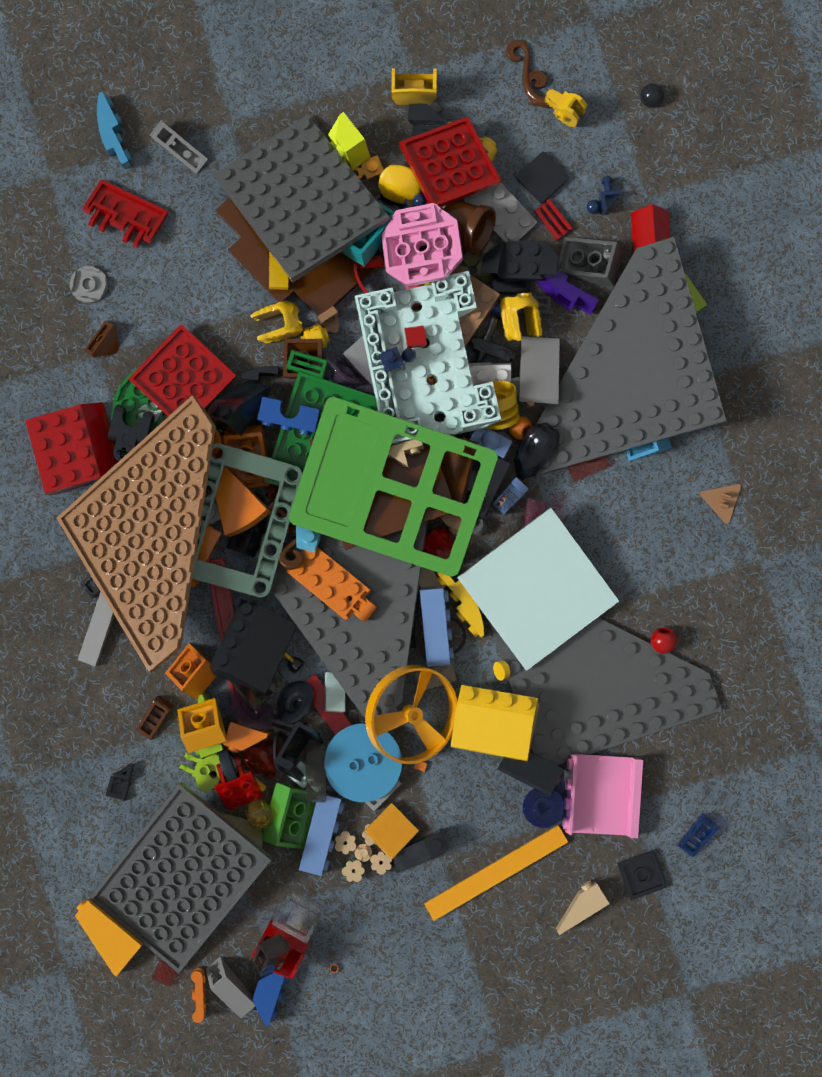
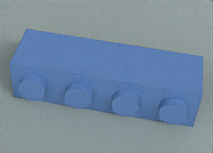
(435, 626)
(320, 835)

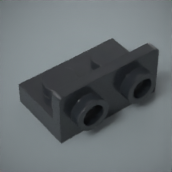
(249, 540)

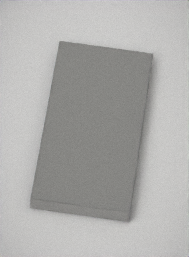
(539, 370)

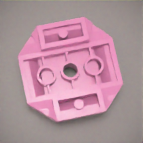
(420, 227)

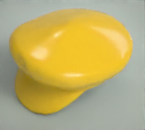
(398, 183)

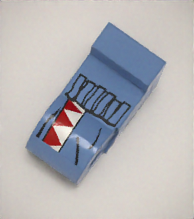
(510, 496)

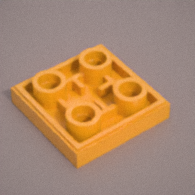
(391, 831)

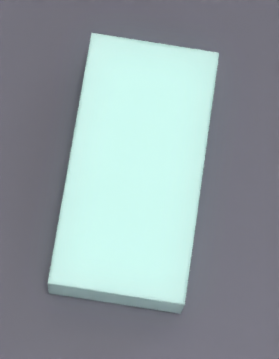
(333, 694)

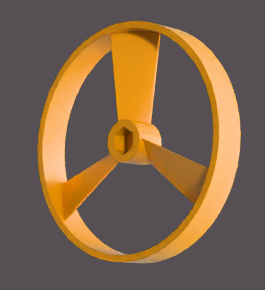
(410, 713)

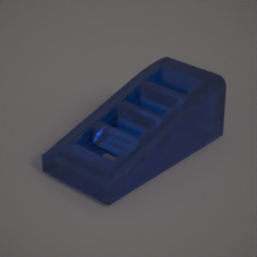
(693, 831)

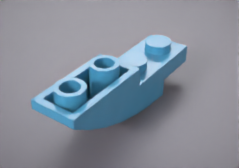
(109, 130)

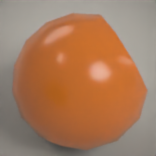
(520, 428)

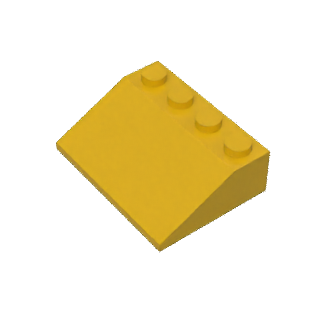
(494, 722)

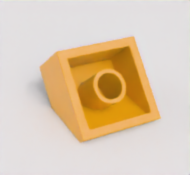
(201, 725)

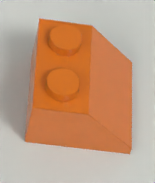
(191, 672)
(241, 737)

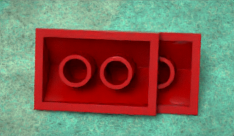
(649, 226)

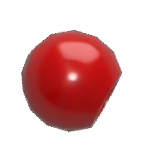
(663, 640)

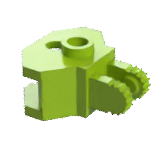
(203, 771)

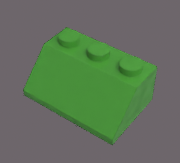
(290, 817)

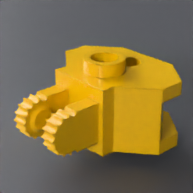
(566, 106)

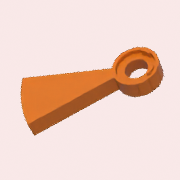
(236, 502)

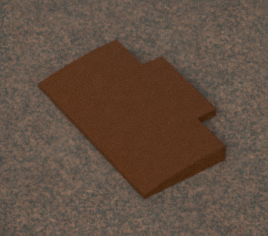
(317, 289)

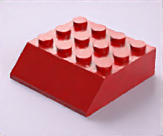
(72, 446)

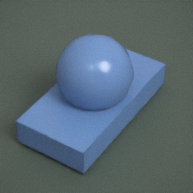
(492, 440)

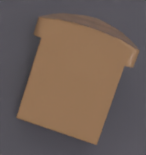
(329, 320)

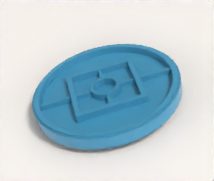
(358, 768)

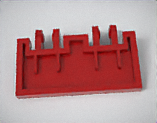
(124, 209)

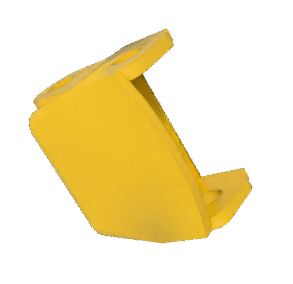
(414, 88)

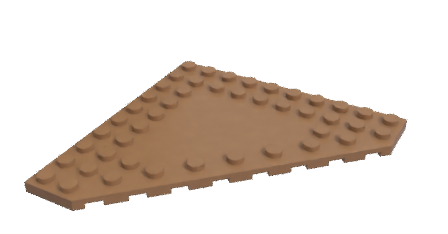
(143, 530)

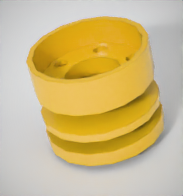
(507, 403)

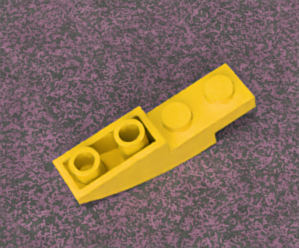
(468, 609)

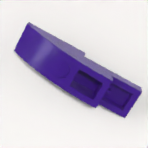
(567, 294)

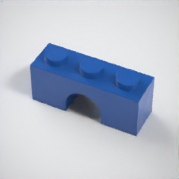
(271, 413)

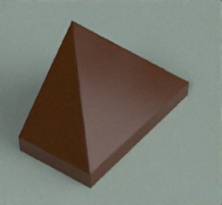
(104, 341)

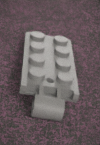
(511, 217)

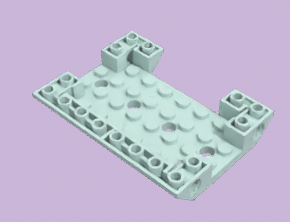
(406, 392)

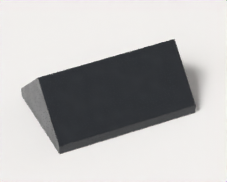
(535, 772)

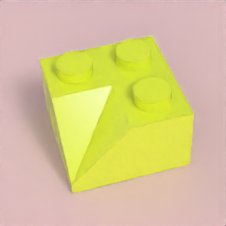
(348, 142)

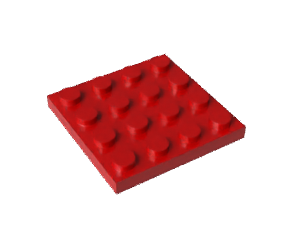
(450, 162)
(180, 370)

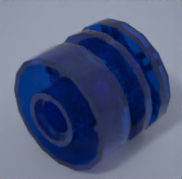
(547, 818)

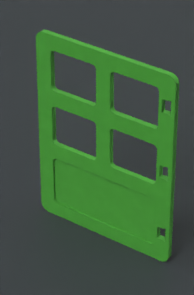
(347, 471)

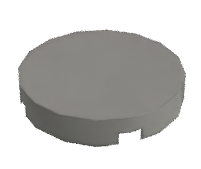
(88, 284)

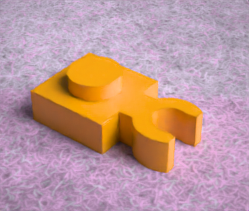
(370, 168)

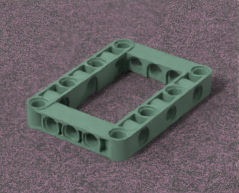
(276, 528)

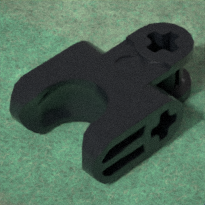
(126, 436)

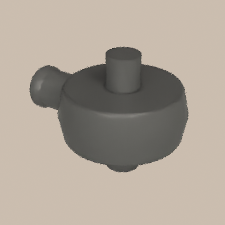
(480, 527)

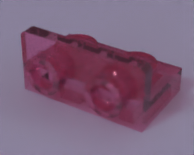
(532, 510)

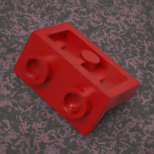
(439, 542)

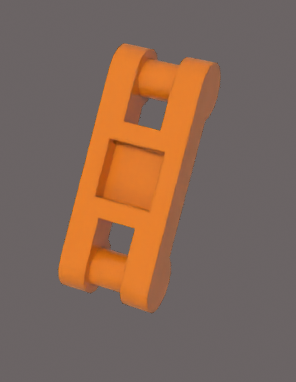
(199, 994)

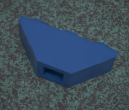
(267, 995)

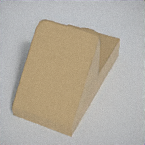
(398, 451)

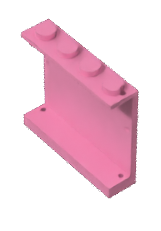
(603, 795)

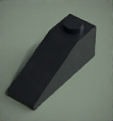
(420, 851)

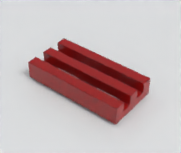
(544, 207)

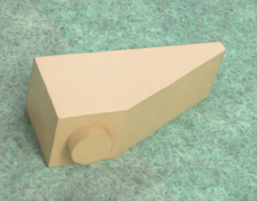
(585, 903)

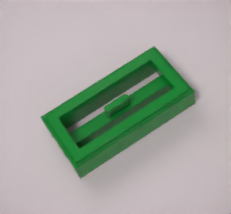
(295, 353)

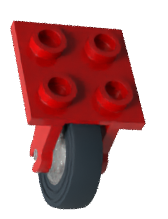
(240, 786)

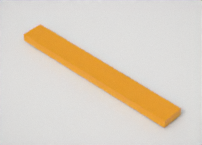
(495, 872)

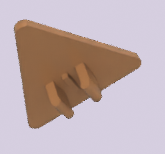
(722, 500)

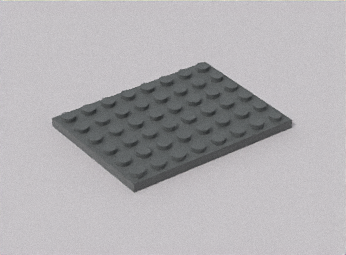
(301, 198)
(180, 877)

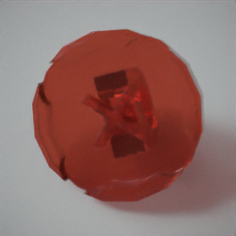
(260, 761)

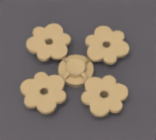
(362, 853)

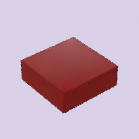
(415, 337)

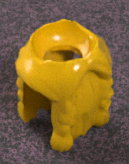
(510, 320)
(292, 324)

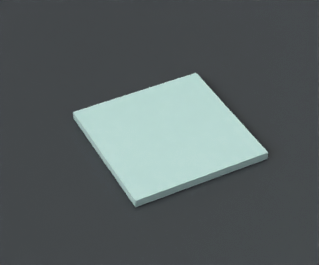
(538, 589)

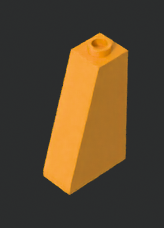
(108, 936)

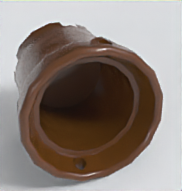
(474, 222)

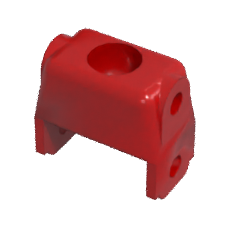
(296, 952)

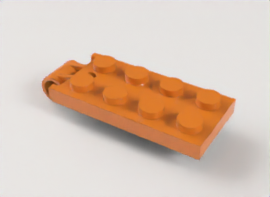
(333, 585)

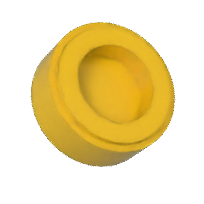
(501, 670)

